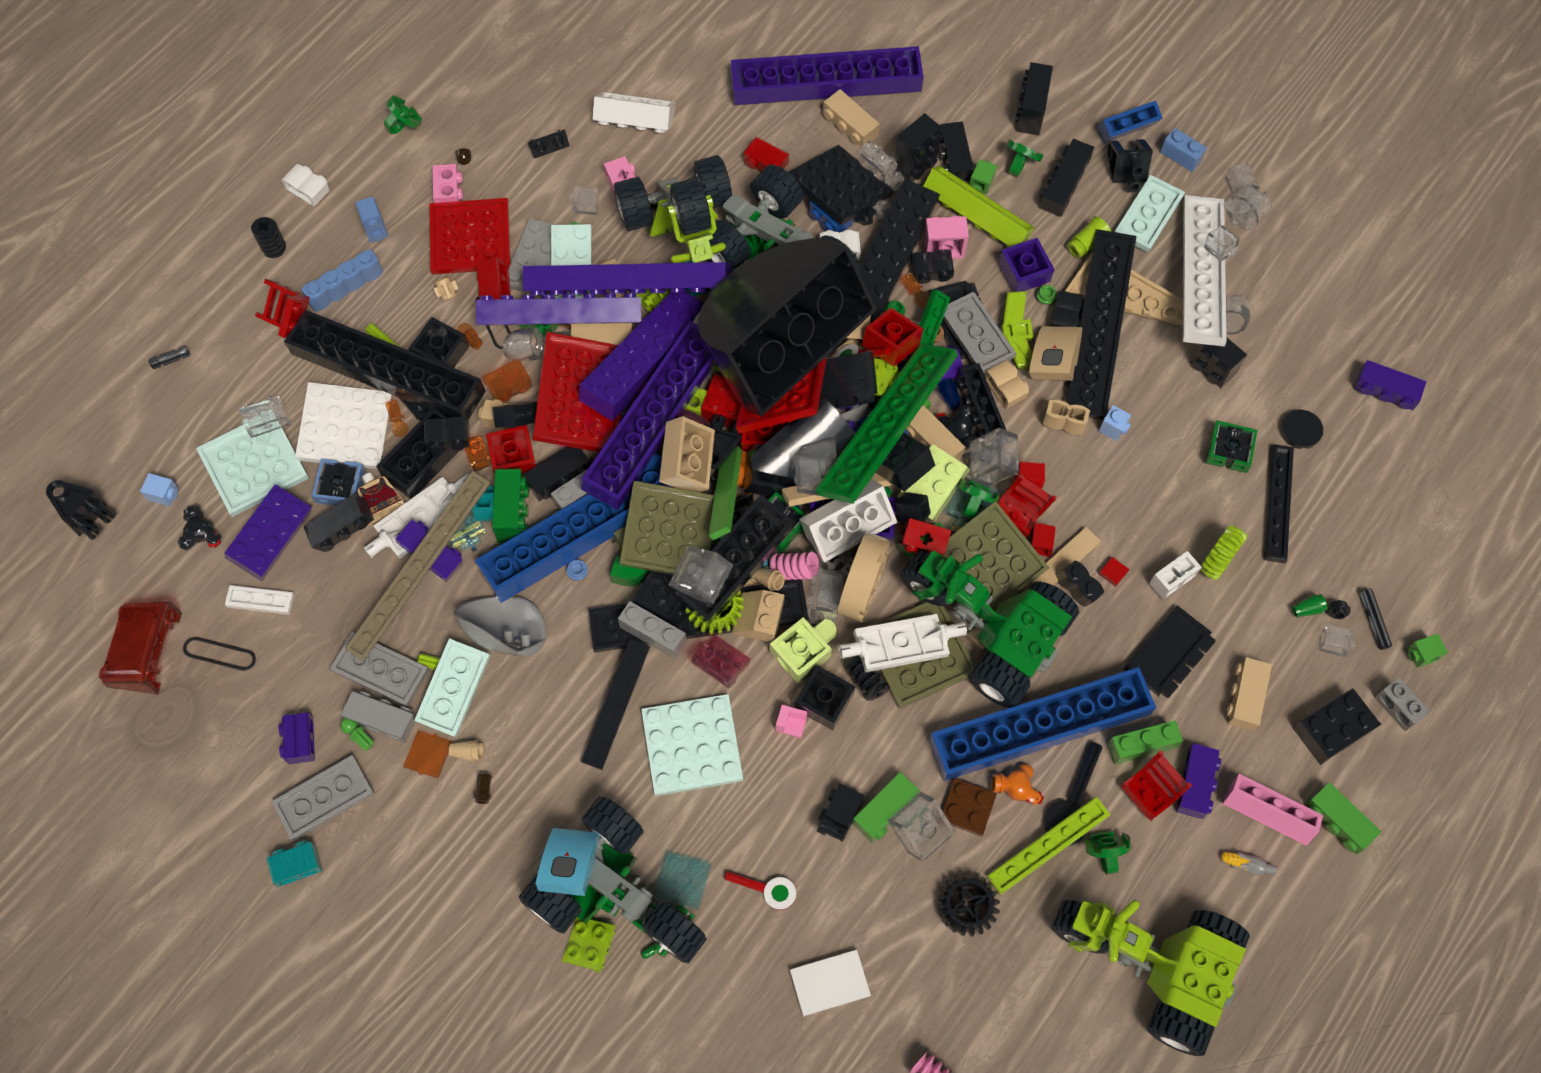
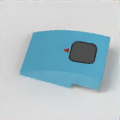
(567, 862)

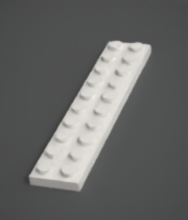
(1203, 273)

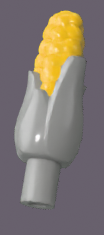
(1248, 863)

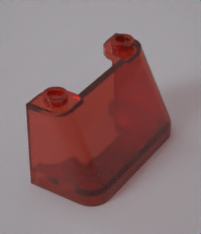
(138, 645)

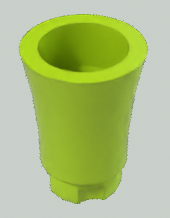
(1084, 241)

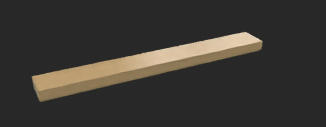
(1076, 550)

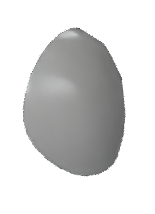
(504, 627)

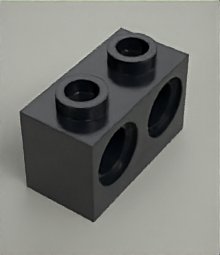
(514, 414)

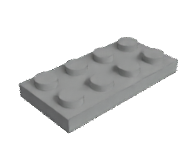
(532, 251)
(977, 332)
(382, 672)
(322, 798)

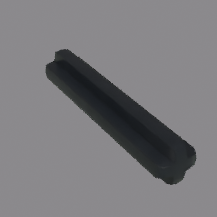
(1376, 619)
(1085, 773)

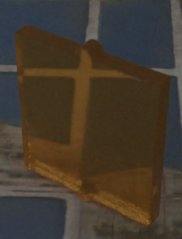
(427, 754)

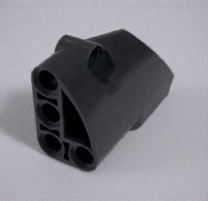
(777, 454)

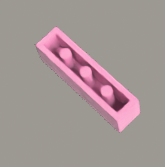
(1273, 809)

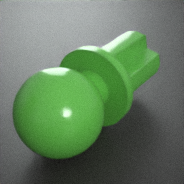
(357, 733)

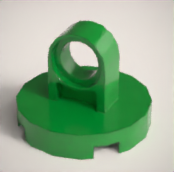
(401, 115)
(1021, 157)
(977, 494)
(1108, 848)

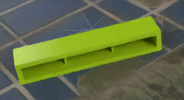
(978, 208)

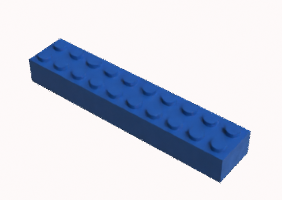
(557, 540)
(1041, 723)

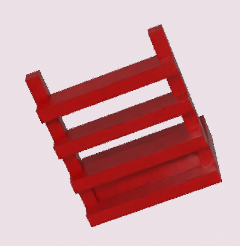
(293, 309)
(1025, 503)
(1155, 786)

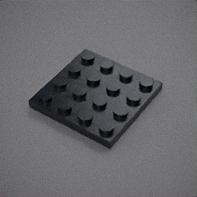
(840, 184)

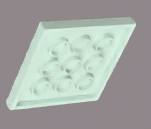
(249, 467)
(692, 745)

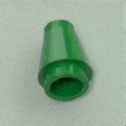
(1310, 606)

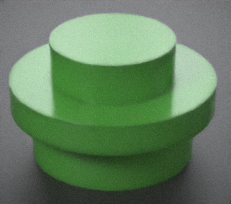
(1046, 294)

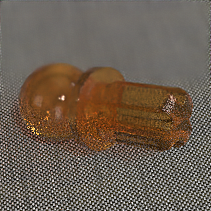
(914, 287)
(472, 336)
(399, 427)

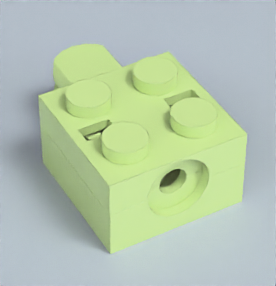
(803, 647)

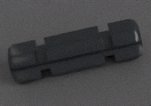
(169, 357)

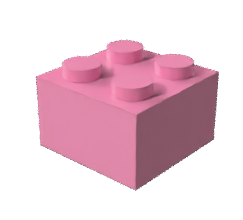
(946, 233)

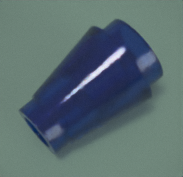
(949, 393)

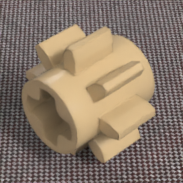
(445, 288)

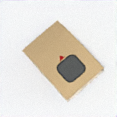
(1055, 353)

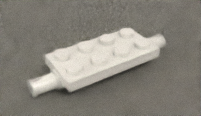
(424, 507)
(902, 642)

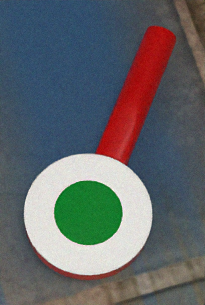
(853, 349)
(778, 892)

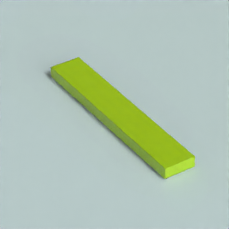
(1048, 845)

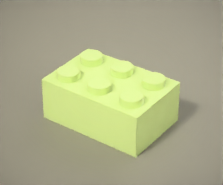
(940, 481)

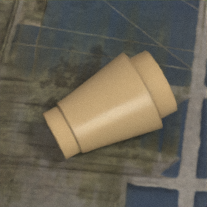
(769, 578)
(468, 750)

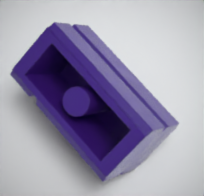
(297, 738)

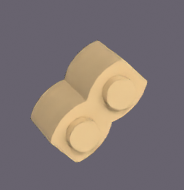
(1006, 384)
(1066, 417)

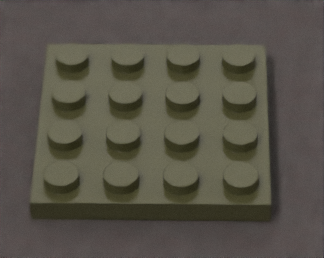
(663, 525)
(1008, 557)
(922, 679)

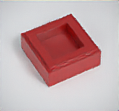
(1114, 571)

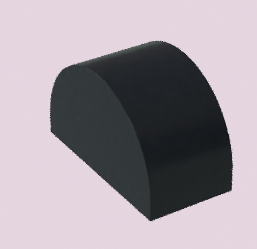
(782, 317)

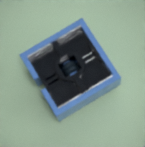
(337, 481)

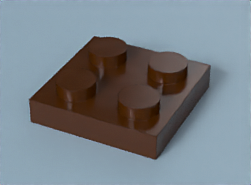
(969, 806)

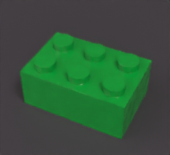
(509, 504)

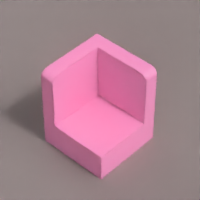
(791, 721)

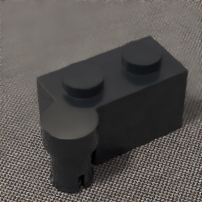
(840, 813)

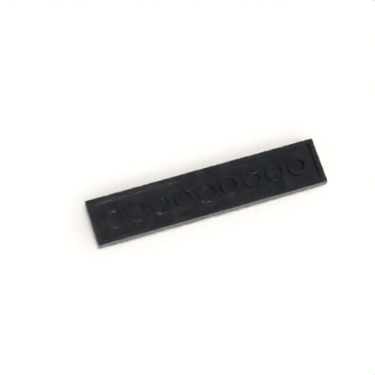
(1102, 321)
(609, 636)

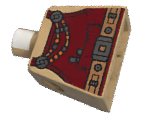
(380, 496)

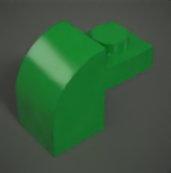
(627, 575)

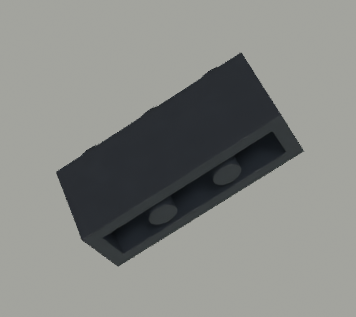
(955, 150)
(556, 472)
(339, 523)

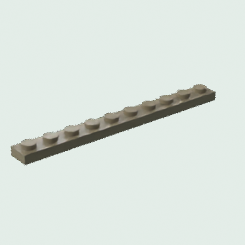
(417, 566)

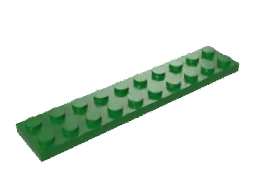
(886, 423)

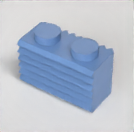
(1183, 149)
(371, 219)

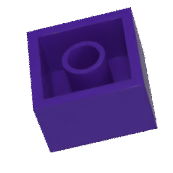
(1026, 265)

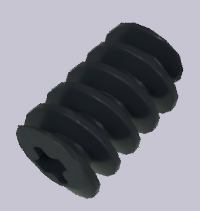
(268, 237)
(866, 681)

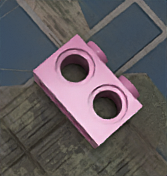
(444, 186)

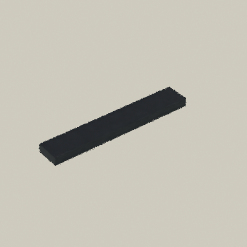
(1279, 504)
(615, 704)

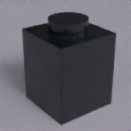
(912, 506)

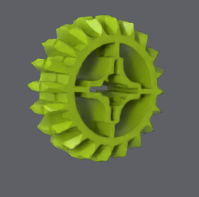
(1223, 552)
(719, 622)

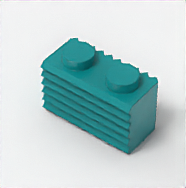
(294, 864)

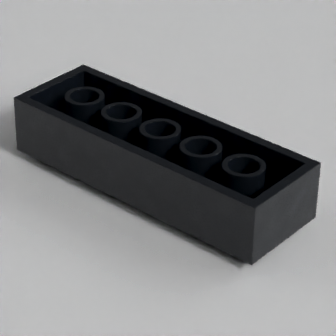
(747, 548)

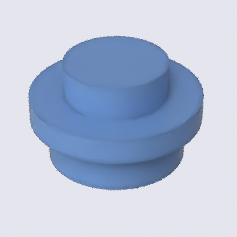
(577, 570)

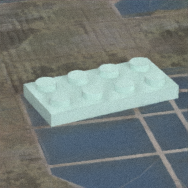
(1150, 212)
(571, 247)
(452, 687)

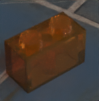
(507, 381)

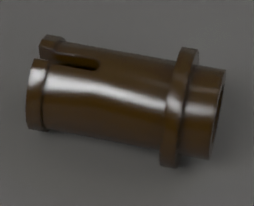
(483, 789)

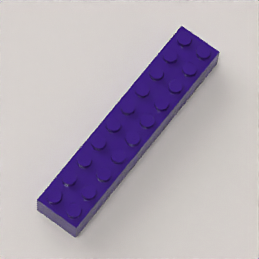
(826, 73)
(623, 277)
(644, 424)

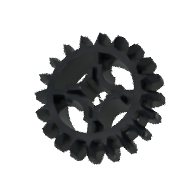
(971, 914)

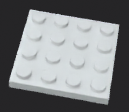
(343, 425)

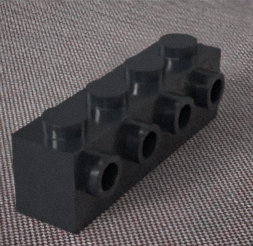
(1067, 177)
(979, 397)

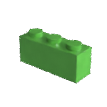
(1145, 742)
(873, 818)
(1343, 819)

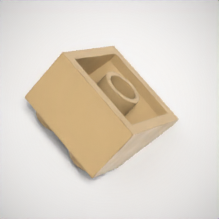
(760, 615)

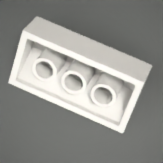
(634, 111)
(844, 524)

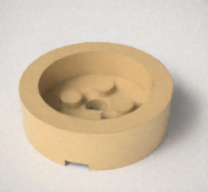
(864, 577)

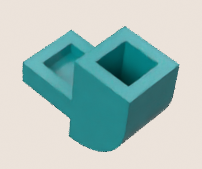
(484, 508)

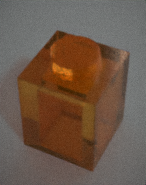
(478, 454)

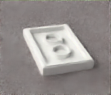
(830, 983)

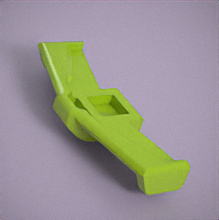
(1016, 329)

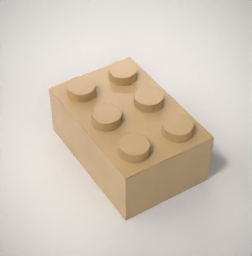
(687, 455)

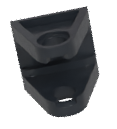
(1130, 165)
(724, 443)
(79, 507)

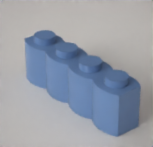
(339, 282)

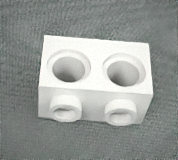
(1175, 575)

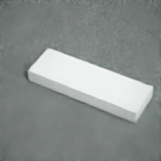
(259, 599)

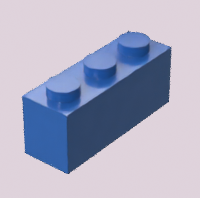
(1129, 121)

